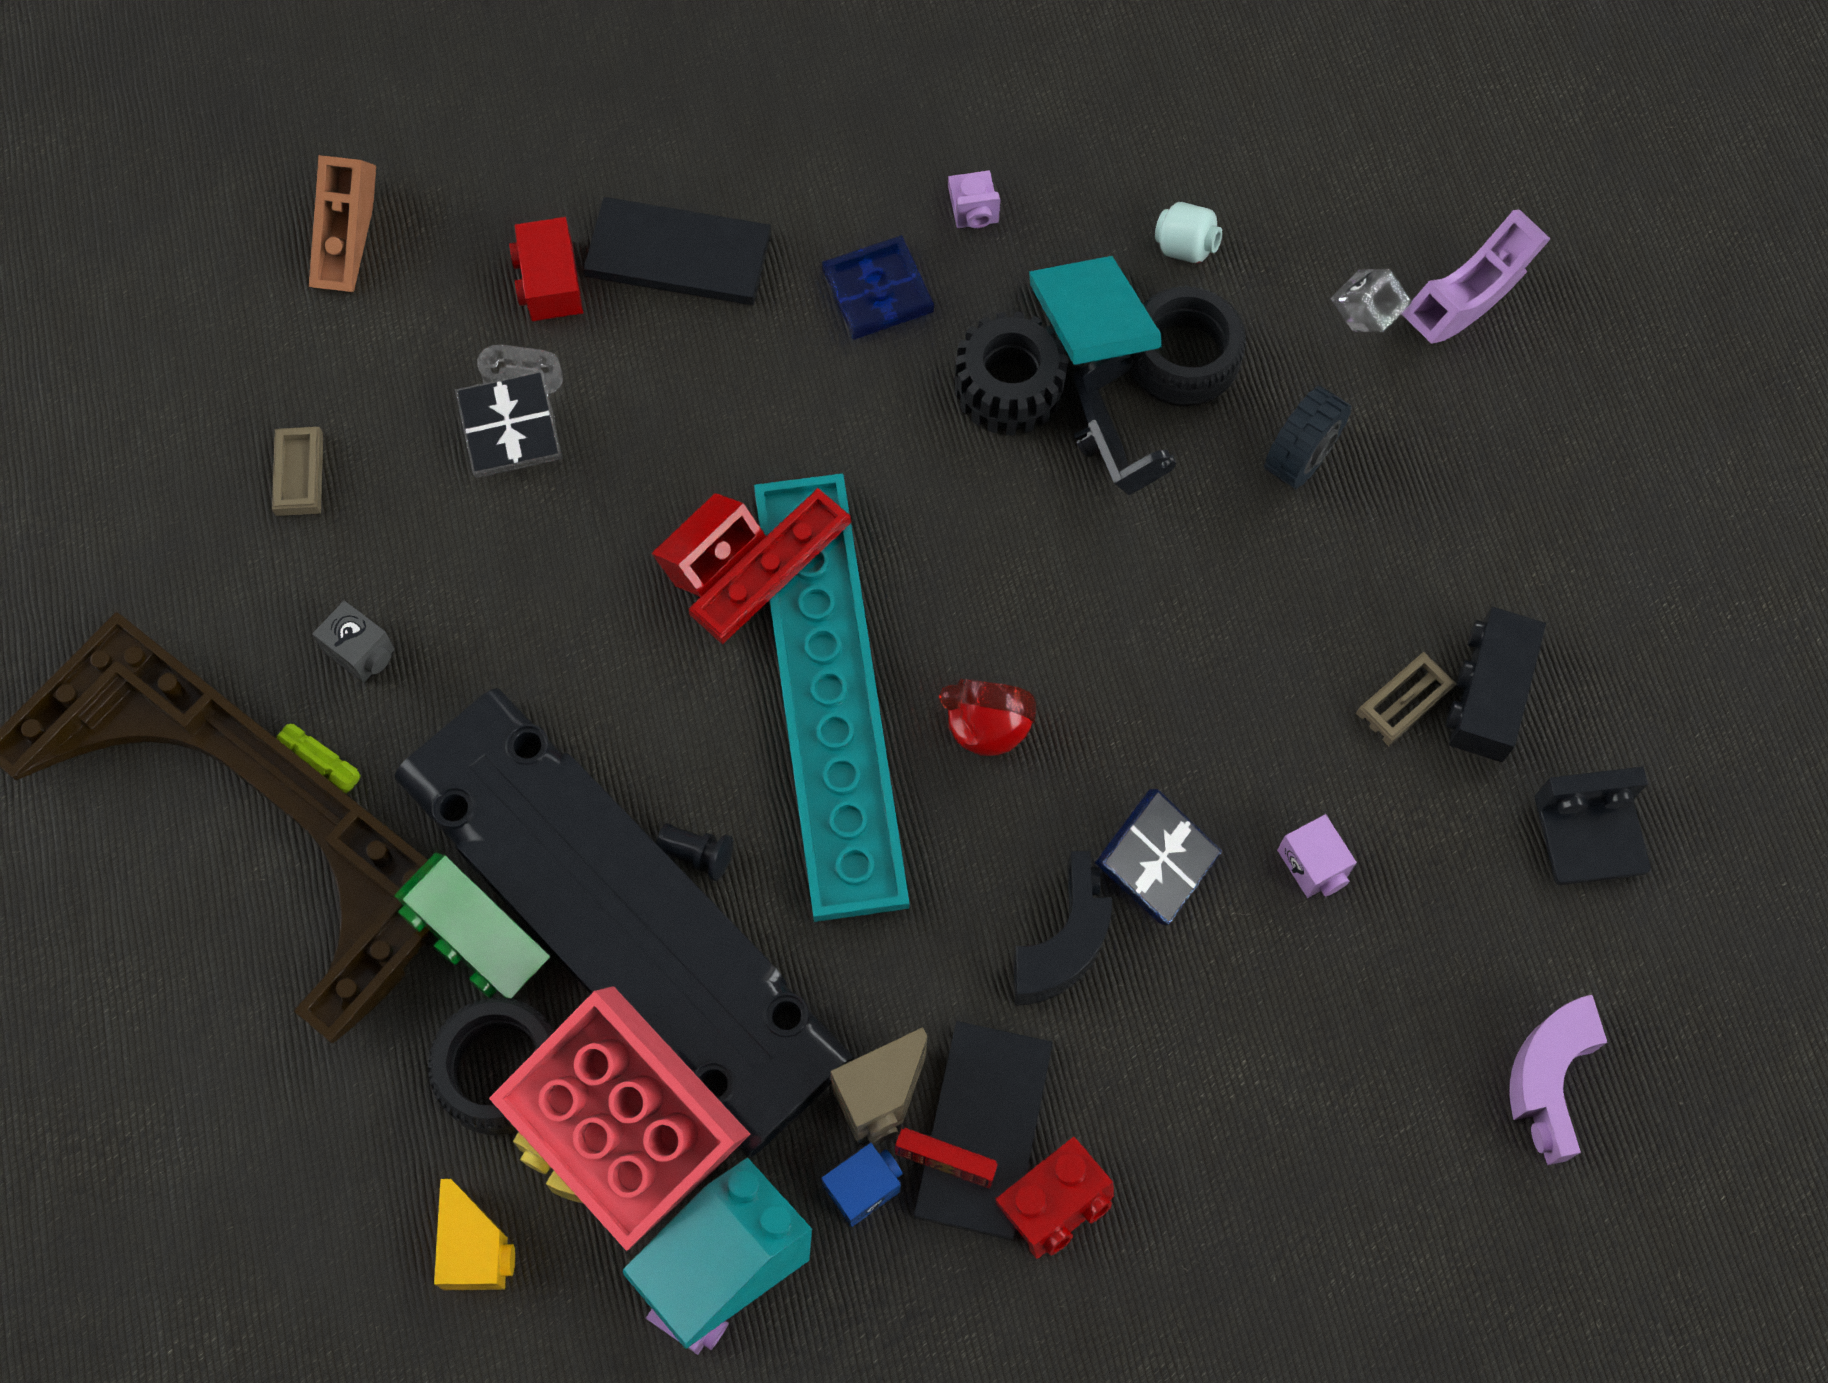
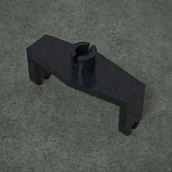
(1101, 431)

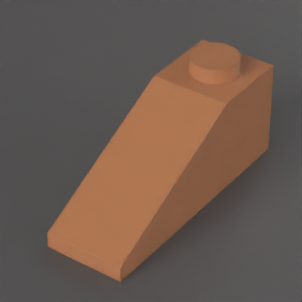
(340, 221)

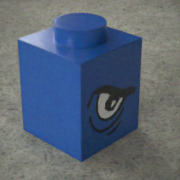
(863, 1183)

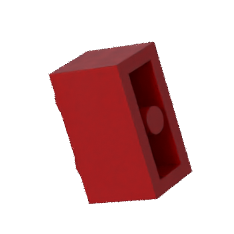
(547, 269)
(708, 544)

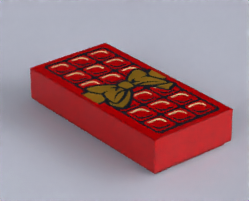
(946, 1157)

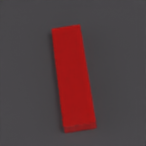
(769, 566)

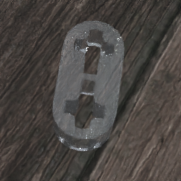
(519, 362)

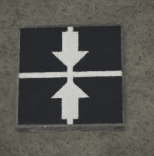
(508, 424)

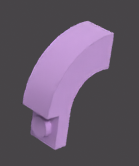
(1541, 1070)

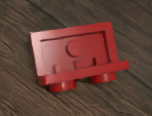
(1057, 1198)

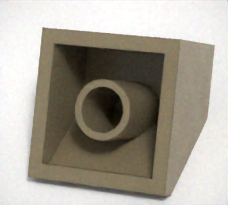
(879, 1087)

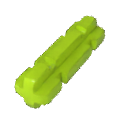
(319, 757)

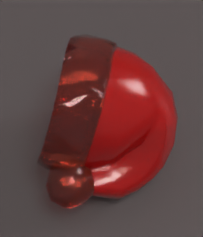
(988, 715)

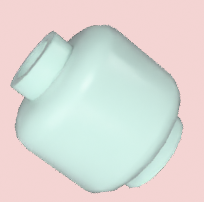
(1188, 232)

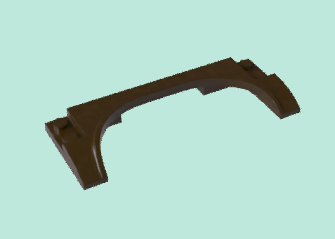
(136, 692)

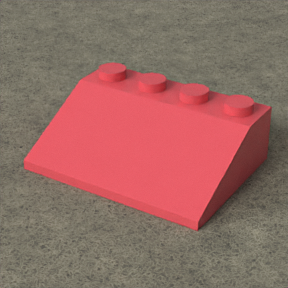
(619, 1116)

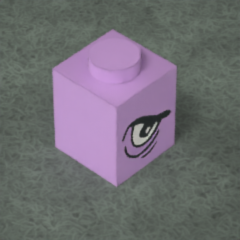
(1317, 857)

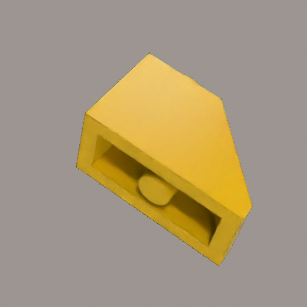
(469, 1245)

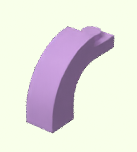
(1469, 292)

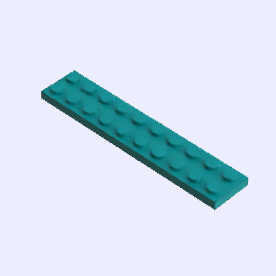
(834, 720)

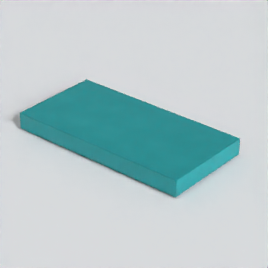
(1094, 310)

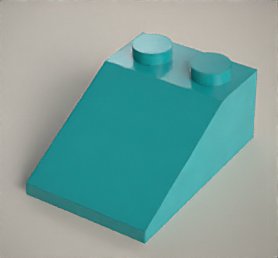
(720, 1253)

